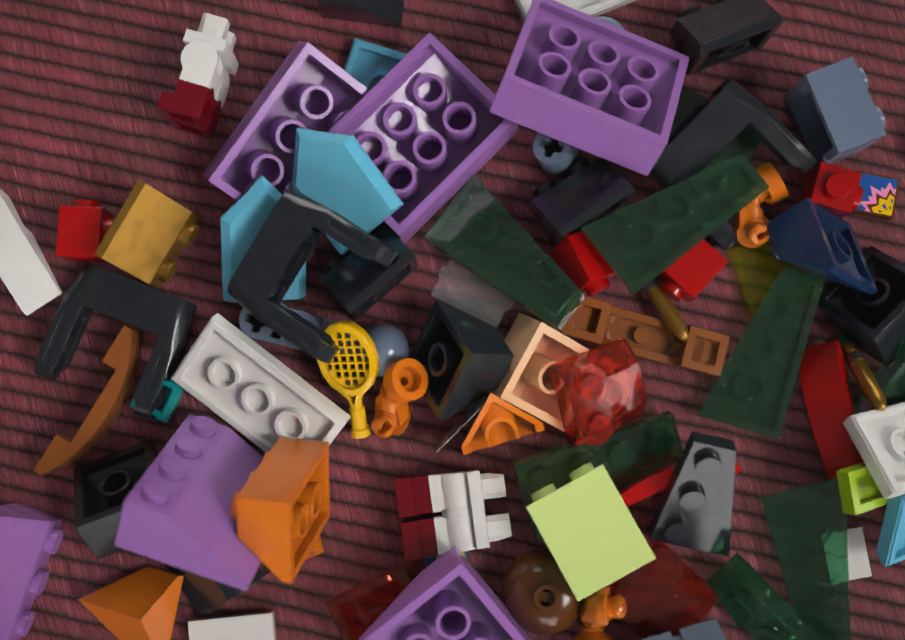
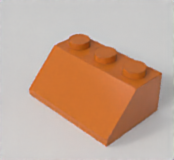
(285, 504)

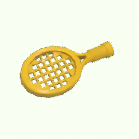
(359, 425)

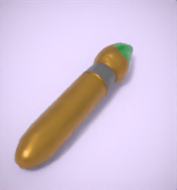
(667, 310)
(862, 373)

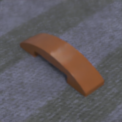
(648, 337)
(125, 359)

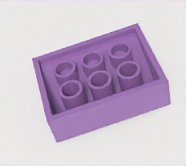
(592, 85)
(303, 93)
(426, 131)
(185, 503)
(25, 548)
(447, 604)

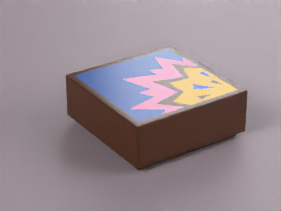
(878, 196)

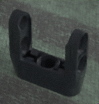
(712, 128)
(279, 256)
(131, 303)

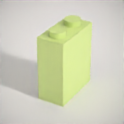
(589, 530)

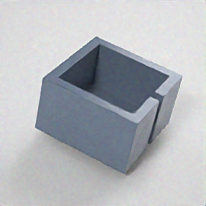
(835, 112)

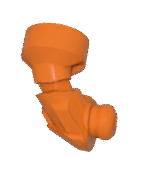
(750, 221)
(402, 383)
(597, 612)

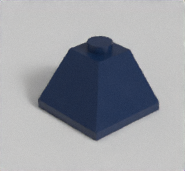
(820, 245)

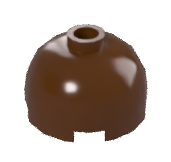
(524, 592)

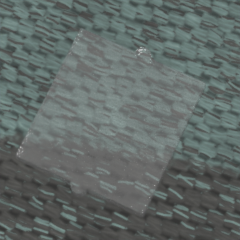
(470, 294)

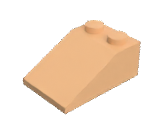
(529, 378)

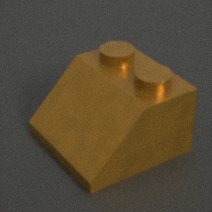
(149, 235)

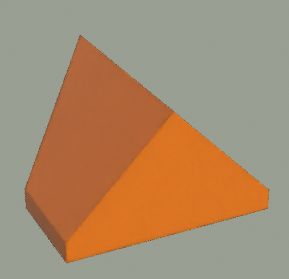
(497, 424)
(138, 604)

